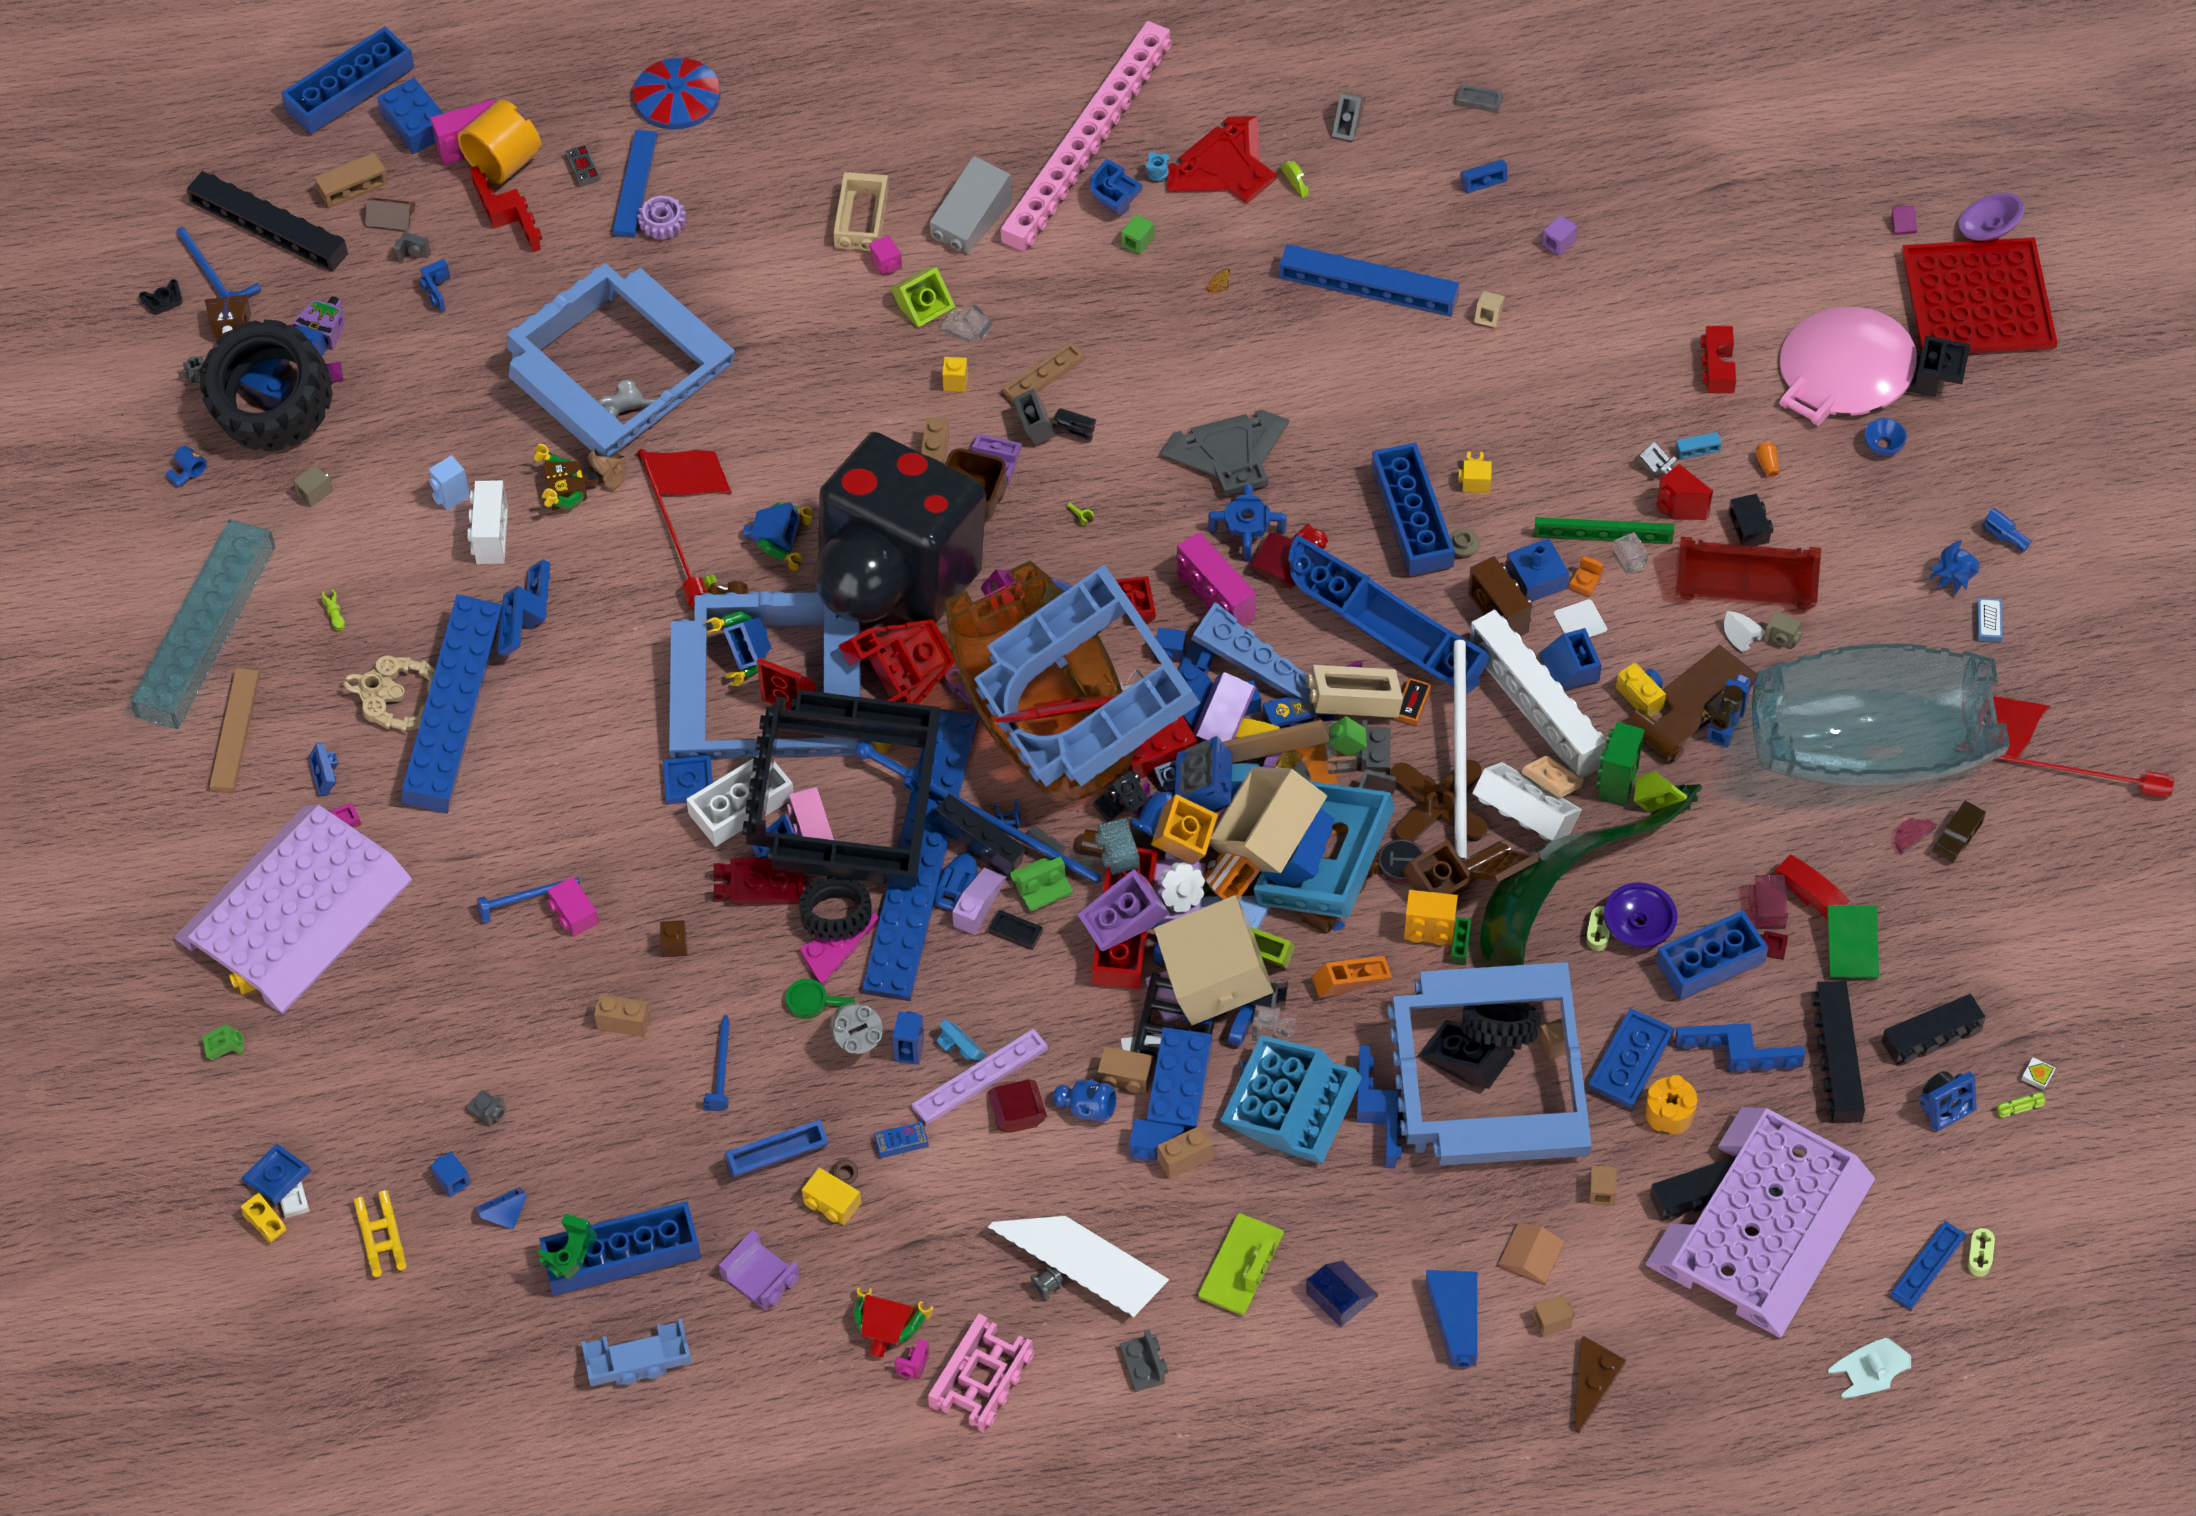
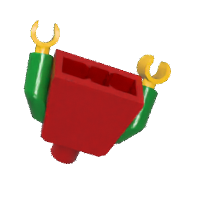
(887, 1321)

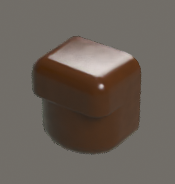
(986, 470)

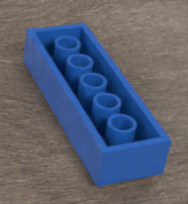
(347, 80)
(1412, 509)
(630, 1247)

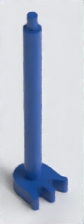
(484, 905)
(718, 1101)

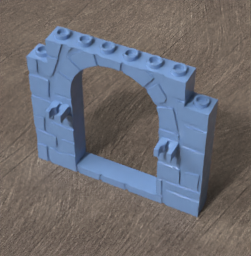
(1115, 726)

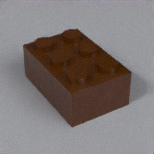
(1495, 590)

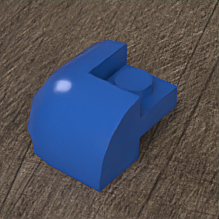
(1113, 187)

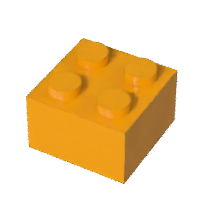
(1184, 829)
(1430, 917)

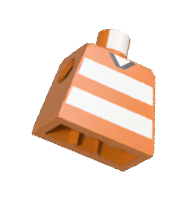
(1230, 875)

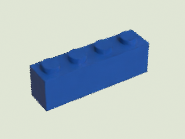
(776, 1149)

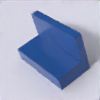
(1198, 656)

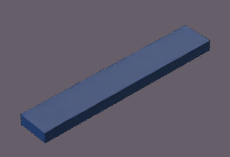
(635, 183)

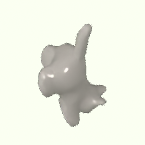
(625, 399)

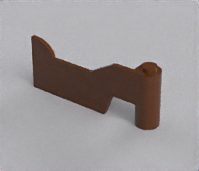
(1687, 698)

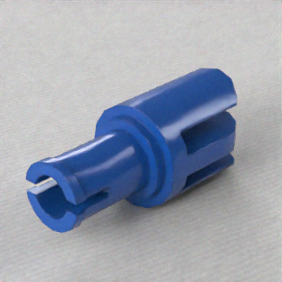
(2005, 529)

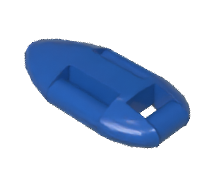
(955, 880)

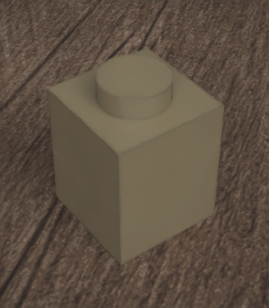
(313, 485)

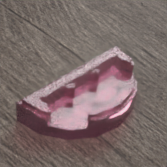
(1912, 832)

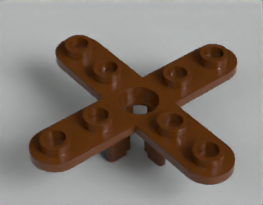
(1428, 811)

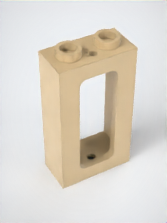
(860, 184)
(1355, 701)

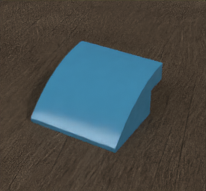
(1291, 1098)

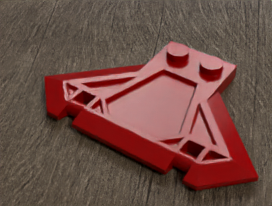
(1224, 162)
(1056, 708)

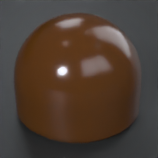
(835, 1171)

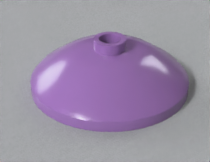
(1991, 216)

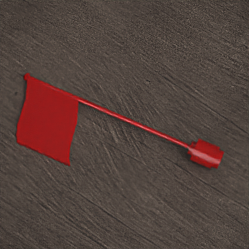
(684, 475)
(2021, 722)

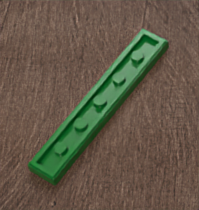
(1602, 530)

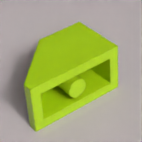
(1656, 792)

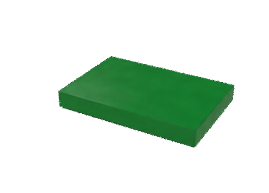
(1853, 942)

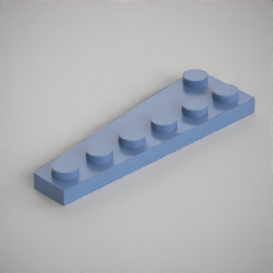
(1239, 646)

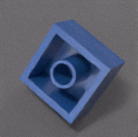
(1538, 570)

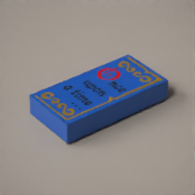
(901, 1139)

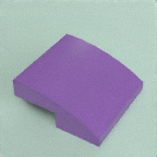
(1001, 448)

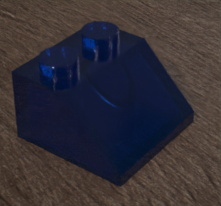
(1339, 1291)

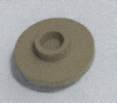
(1464, 542)

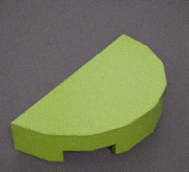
(1294, 174)

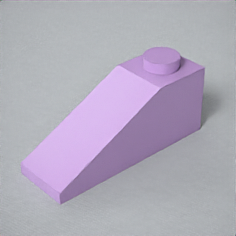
(977, 900)

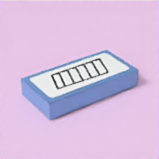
(1989, 620)

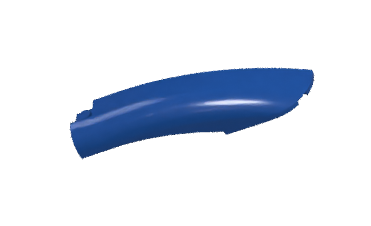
(1381, 614)

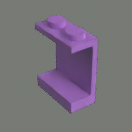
(758, 1272)

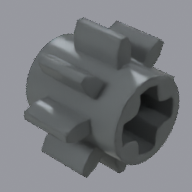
(193, 368)

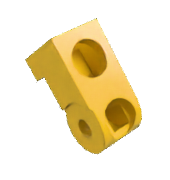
(263, 1218)

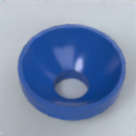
(1887, 430)

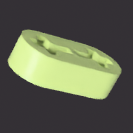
(1595, 927)
(1975, 1251)

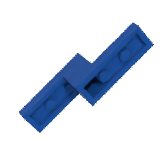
(524, 607)
(1739, 1047)
(1378, 1107)

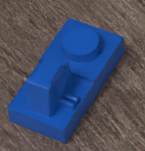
(321, 765)

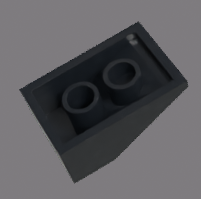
(1466, 1058)

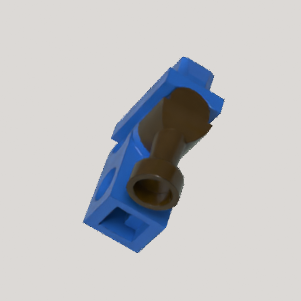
(1732, 707)

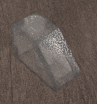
(966, 324)

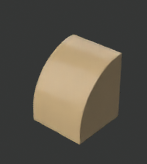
(1489, 309)

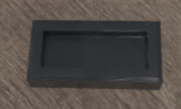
(1015, 929)

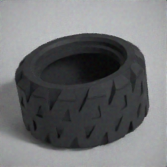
(240, 352)

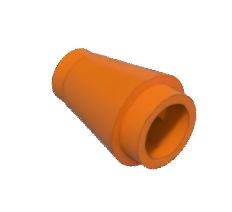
(1768, 458)

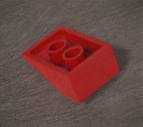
(781, 682)

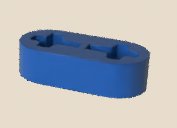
(1242, 1024)

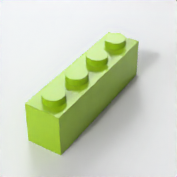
(1273, 948)

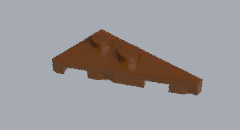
(1596, 1374)

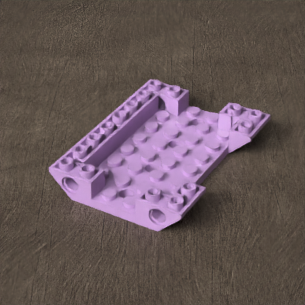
(1793, 1229)

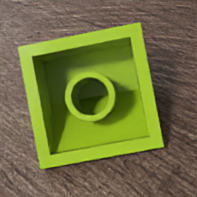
(923, 296)

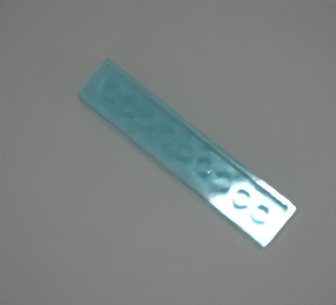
(203, 624)

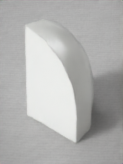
(1741, 630)

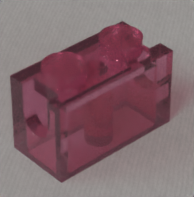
(1769, 902)

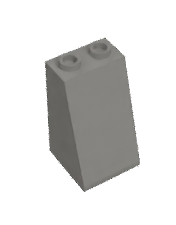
(972, 205)

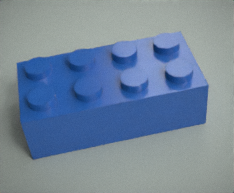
(1711, 955)
(1180, 1078)

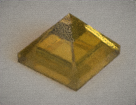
(1219, 281)

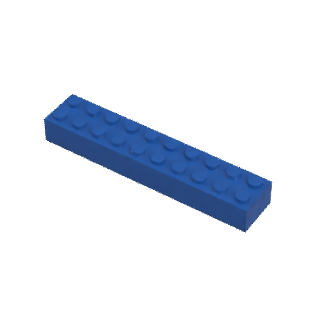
(451, 704)

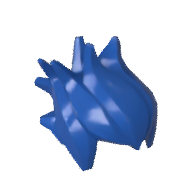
(1956, 566)

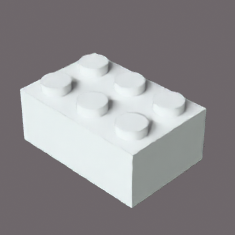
(488, 522)

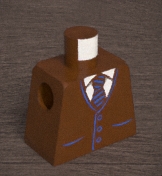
(227, 313)

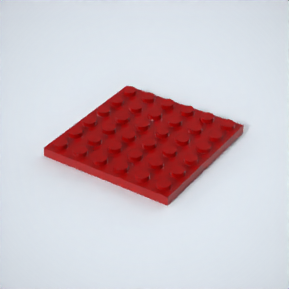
(1980, 294)

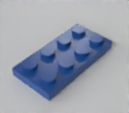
(1631, 1058)

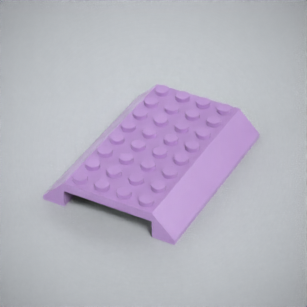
(297, 905)

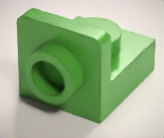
(223, 1041)

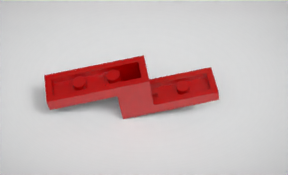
(506, 208)

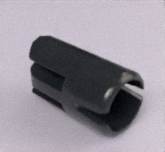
(1074, 424)

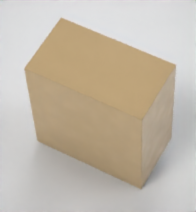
(1274, 811)
(1213, 960)

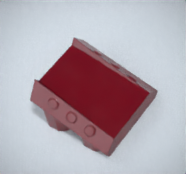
(1017, 1106)

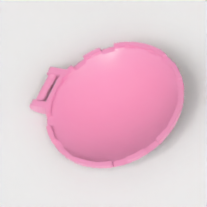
(1846, 363)

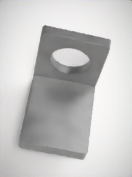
(1378, 781)

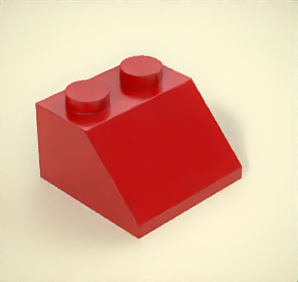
(1683, 495)

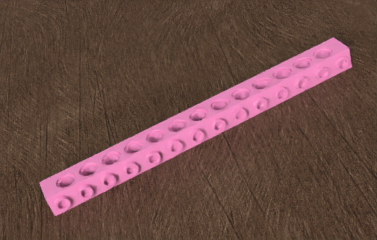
(1085, 137)

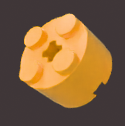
(1671, 1105)

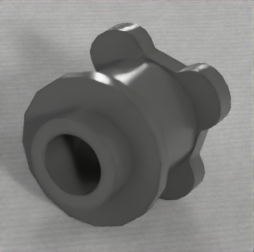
(1047, 1282)

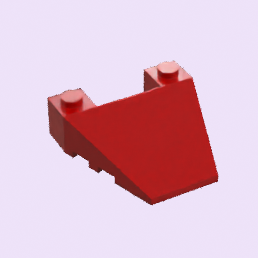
(904, 656)

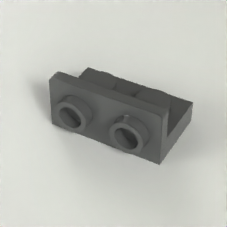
(1377, 753)
(1143, 1362)

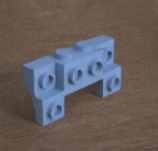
(638, 1358)

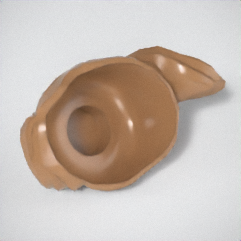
(609, 468)

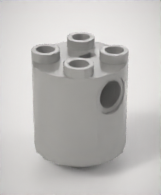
(851, 1016)

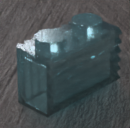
(1118, 846)

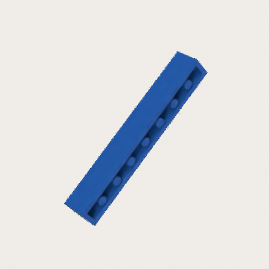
(1369, 280)

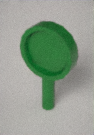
(809, 999)

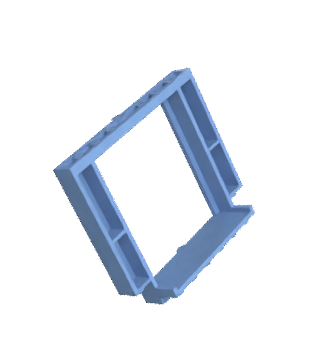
(567, 399)
(689, 671)
(1496, 1137)

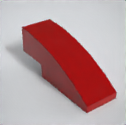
(1810, 885)

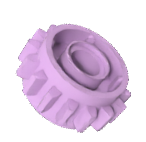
(662, 217)

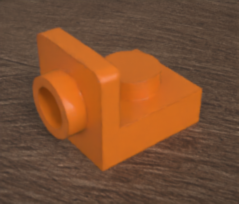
(1587, 576)

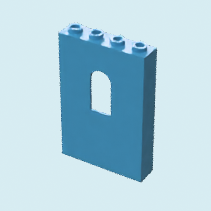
(1338, 880)

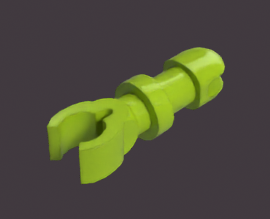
(334, 610)

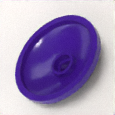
(1640, 904)

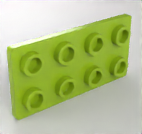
(1241, 1264)

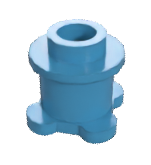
(1156, 166)

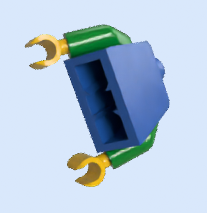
(776, 530)
(747, 641)

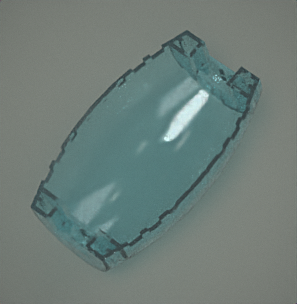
(1877, 715)

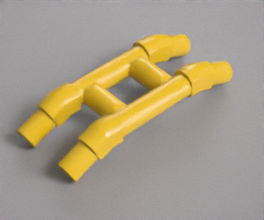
(387, 1222)

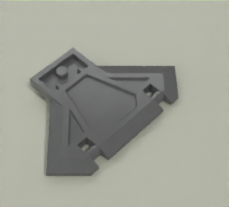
(1229, 449)

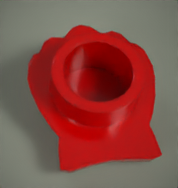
(1313, 535)

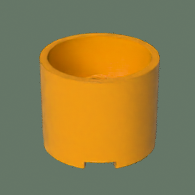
(499, 141)

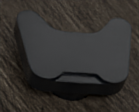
(162, 298)

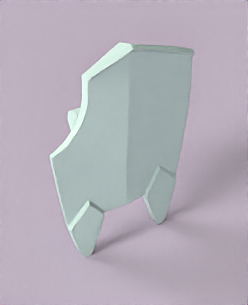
(1872, 1367)

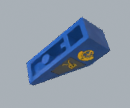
(1293, 712)

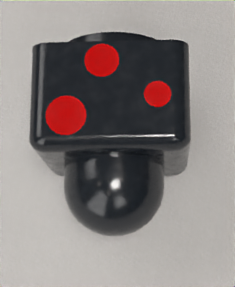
(897, 534)

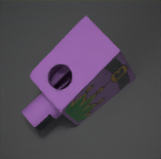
(324, 318)

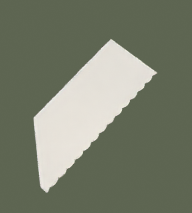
(1086, 1259)

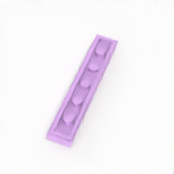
(979, 1077)

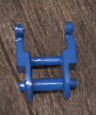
(1016, 814)

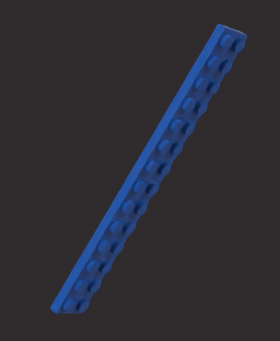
(909, 909)

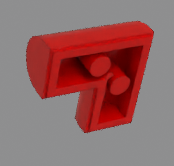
(1140, 595)

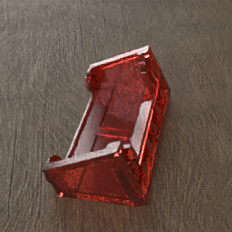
(1747, 573)

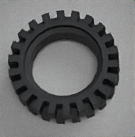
(1501, 1023)

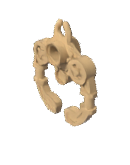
(386, 690)

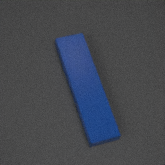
(1928, 1265)

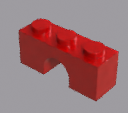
(1719, 374)

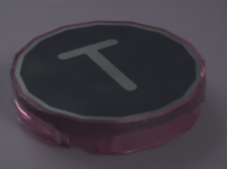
(1394, 858)

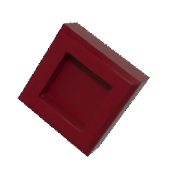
(1776, 944)

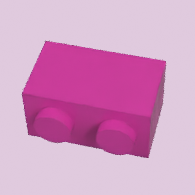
(572, 906)

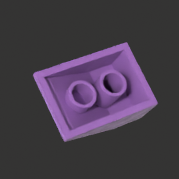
(1123, 911)

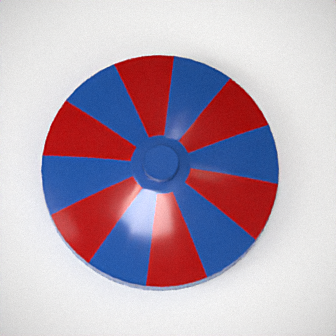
(676, 93)

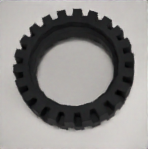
(835, 927)

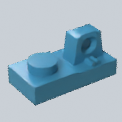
(953, 1036)

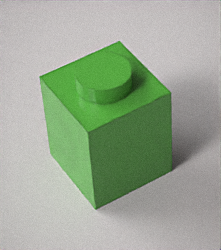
(1137, 234)
(1347, 736)

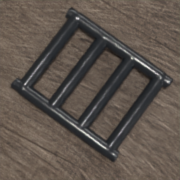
(1150, 1004)

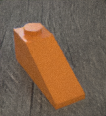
(1350, 975)

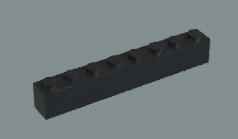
(267, 221)

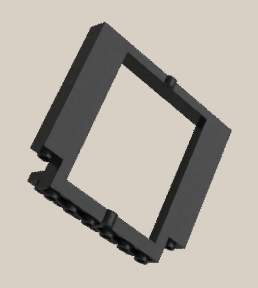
(849, 719)

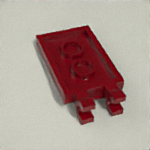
(756, 883)

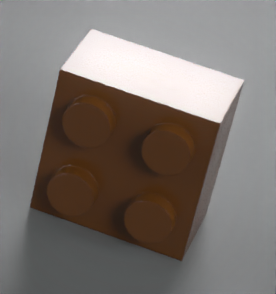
(1438, 871)

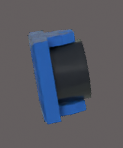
(1948, 1094)

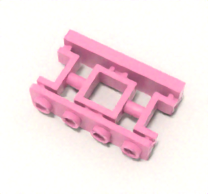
(964, 1362)

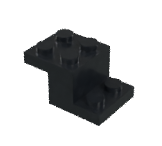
(1938, 362)

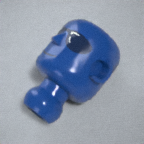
(1087, 1099)

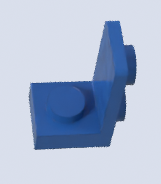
(431, 276)

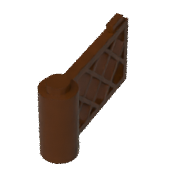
(1498, 862)

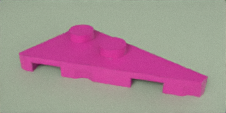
(827, 956)

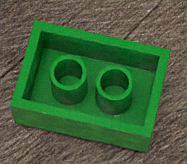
(1619, 763)

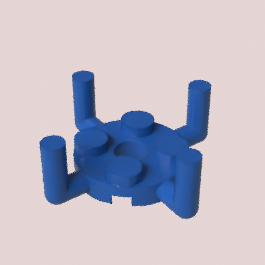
(1247, 527)

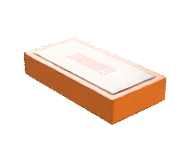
(1414, 700)

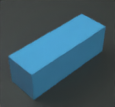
(1698, 445)

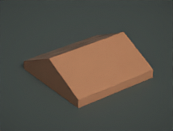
(1532, 1252)

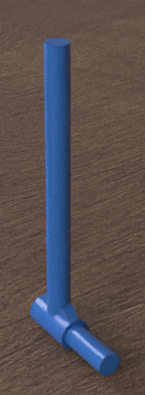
(212, 276)

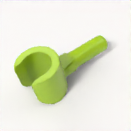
(1081, 514)

